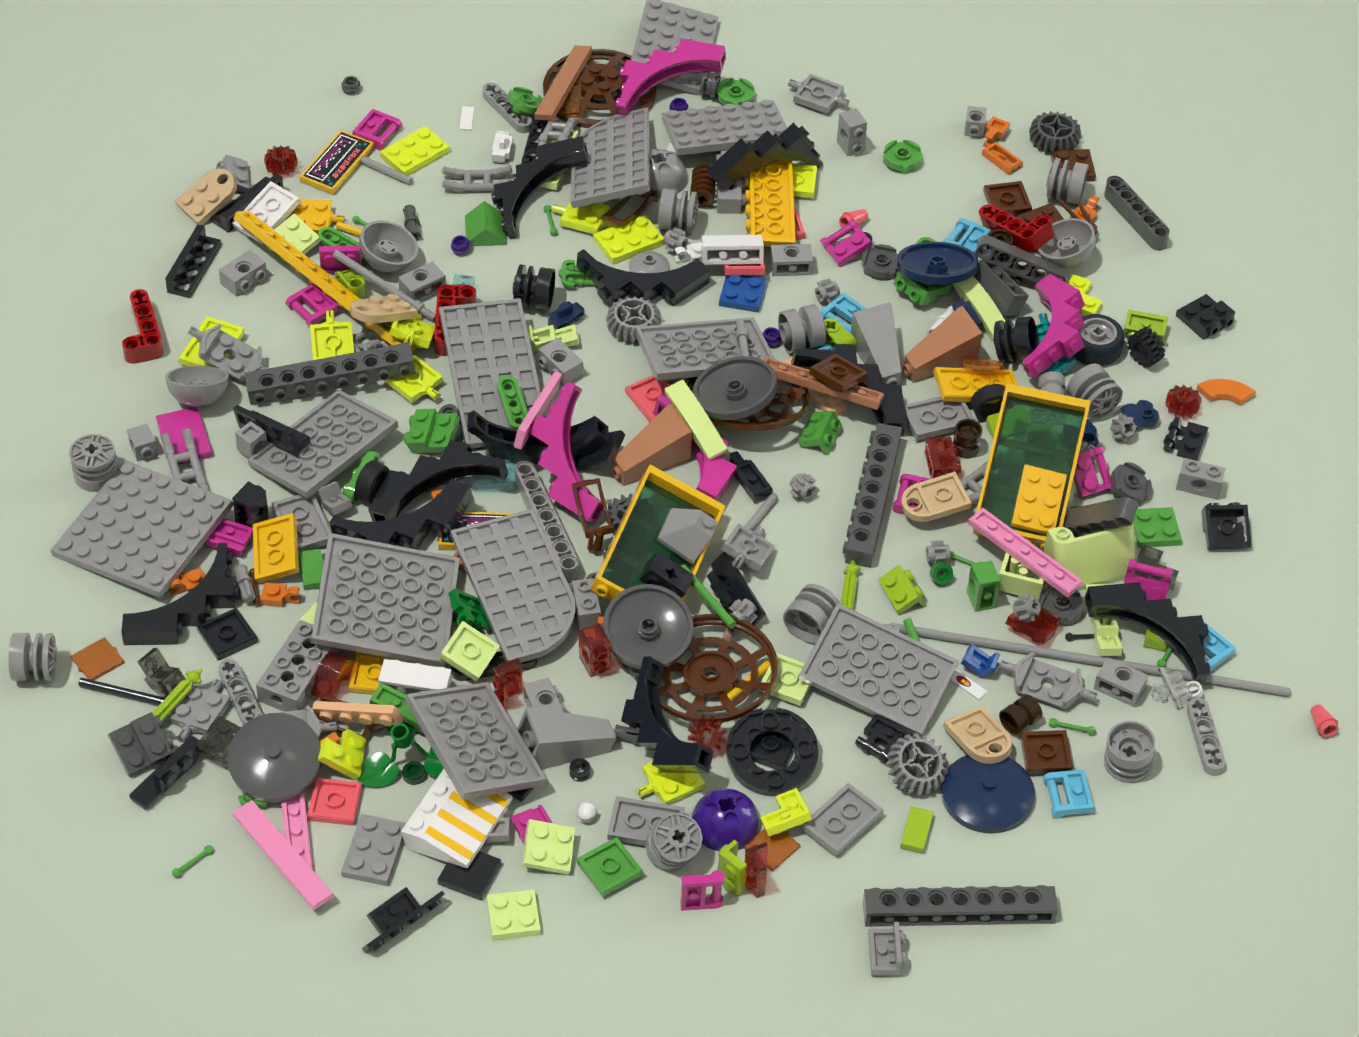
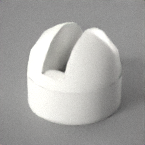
(1195, 689)
(587, 812)

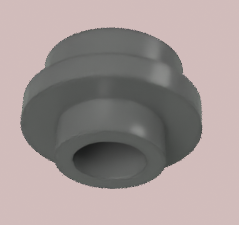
(351, 84)

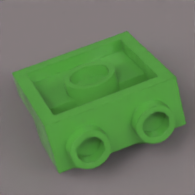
(920, 292)
(430, 431)

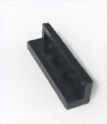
(240, 203)
(186, 262)
(275, 431)

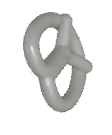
(369, 345)

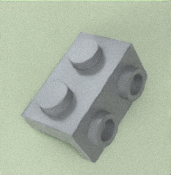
(238, 169)
(886, 951)

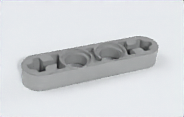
(494, 93)
(238, 695)
(1205, 736)

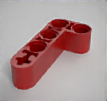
(1025, 235)
(449, 296)
(148, 342)

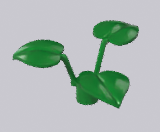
(380, 770)

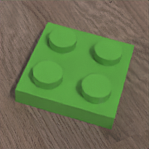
(1156, 527)
(609, 866)

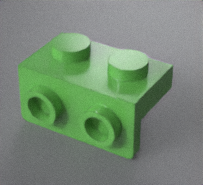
(821, 431)

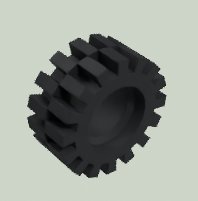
(1146, 347)

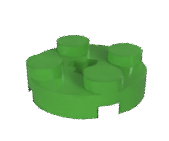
(728, 87)
(523, 100)
(893, 156)

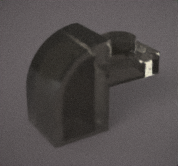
(1153, 557)
(158, 674)

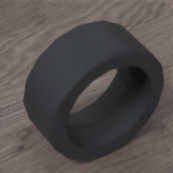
(985, 395)
(370, 481)

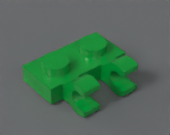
(468, 609)

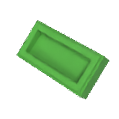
(311, 568)

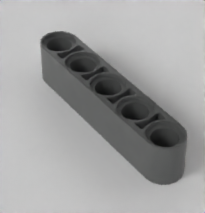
(1136, 213)
(1016, 255)
(1101, 516)

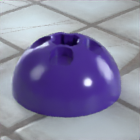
(726, 817)

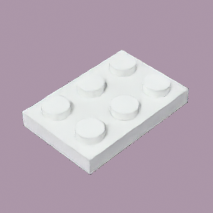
(270, 206)

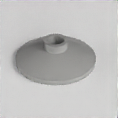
(648, 262)

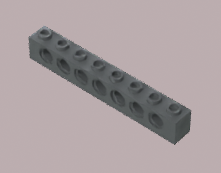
(330, 373)
(873, 495)
(971, 912)

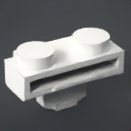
(501, 146)

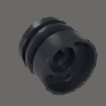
(539, 287)
(1016, 339)

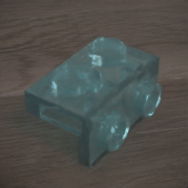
(494, 483)

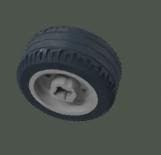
(1102, 340)

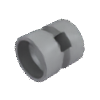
(1052, 382)

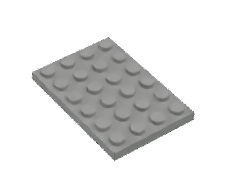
(662, 29)
(721, 126)
(692, 347)
(339, 434)
(878, 669)
(475, 740)

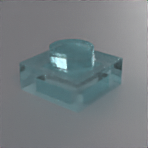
(463, 280)

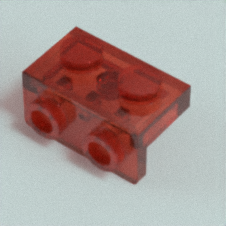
(1040, 629)
(507, 680)
(756, 873)

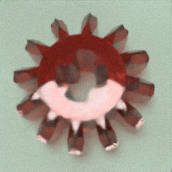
(280, 160)
(1183, 401)
(699, 728)

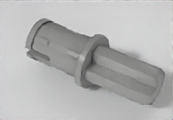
(244, 582)

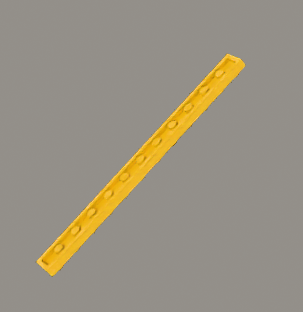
(308, 268)

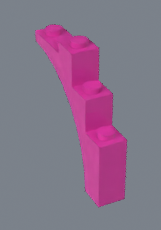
(663, 65)
(1066, 321)
(558, 459)
(714, 474)

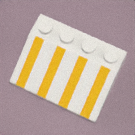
(450, 826)

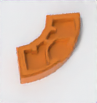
(1226, 389)

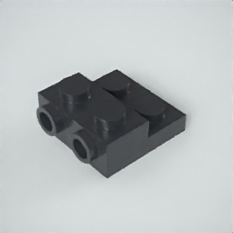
(1206, 316)
(1226, 526)

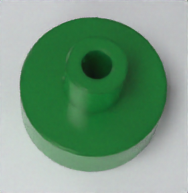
(941, 573)

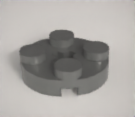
(873, 266)
(1121, 486)
(1073, 605)

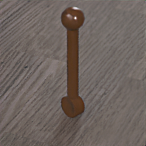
(257, 599)

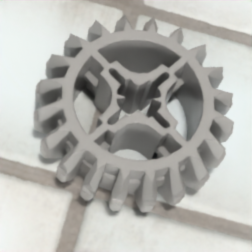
(634, 314)
(915, 771)

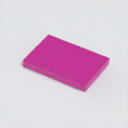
(177, 421)

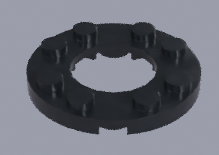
(777, 721)

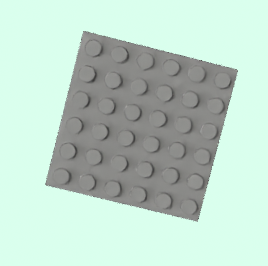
(142, 528)
(385, 600)

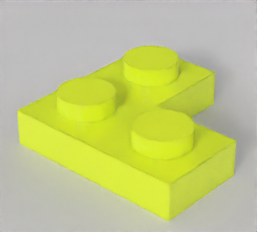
(1092, 304)
(344, 757)
(791, 813)

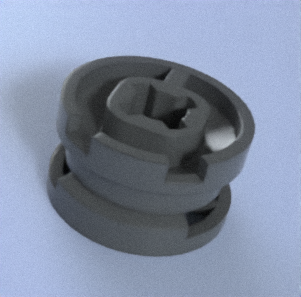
(710, 84)

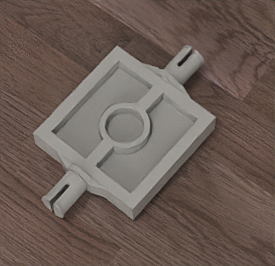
(818, 93)
(748, 547)
(199, 710)

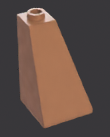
(945, 346)
(660, 444)

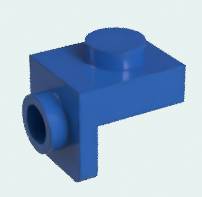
(979, 661)

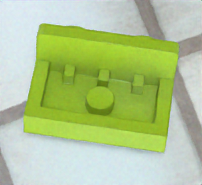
(1137, 320)
(901, 590)
(733, 868)

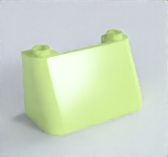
(1093, 557)

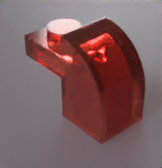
(331, 672)

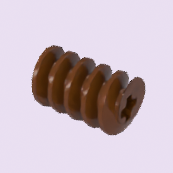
(703, 184)

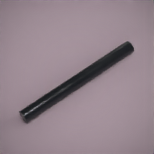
(120, 691)

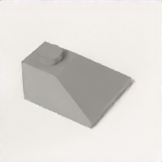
(687, 532)

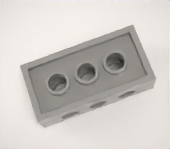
(292, 673)

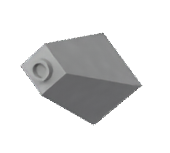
(878, 341)
(563, 737)

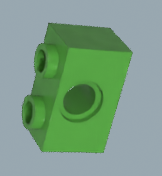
(983, 586)

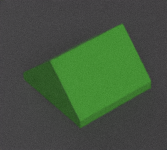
(484, 226)

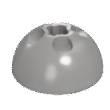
(666, 171)
(1070, 244)
(387, 246)
(197, 384)

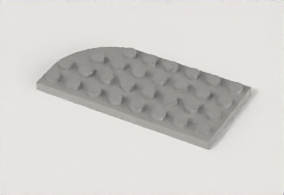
(616, 160)
(481, 347)
(517, 583)

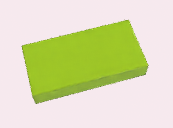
(916, 829)

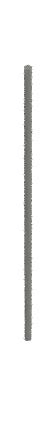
(1088, 659)

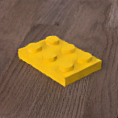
(1038, 499)
(275, 548)

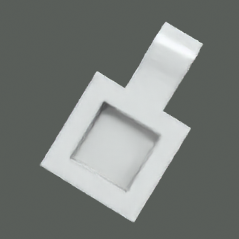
(690, 252)

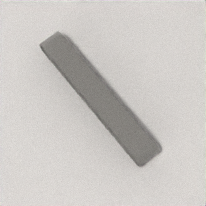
(536, 498)

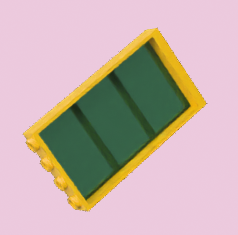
(1034, 431)
(640, 526)

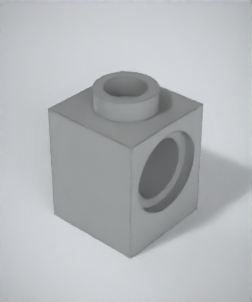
(975, 121)
(250, 439)
(142, 442)

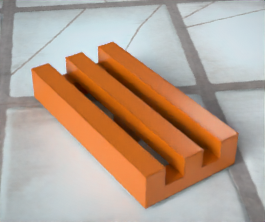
(999, 158)

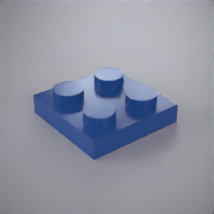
(742, 292)

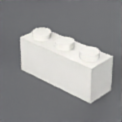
(732, 249)
(413, 677)

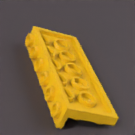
(771, 203)

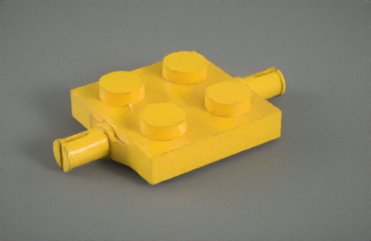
(316, 213)

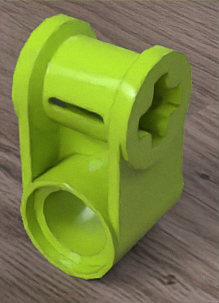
(352, 281)
(837, 333)

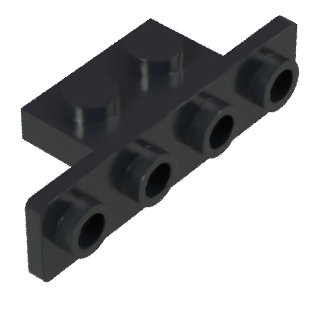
(731, 585)
(166, 774)
(395, 912)

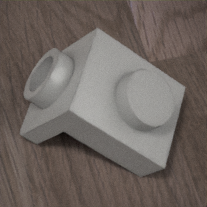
(333, 499)

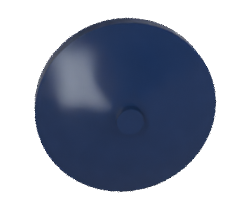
(937, 262)
(988, 795)

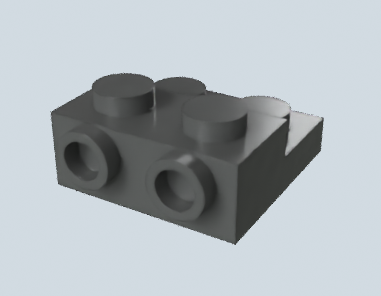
(141, 743)

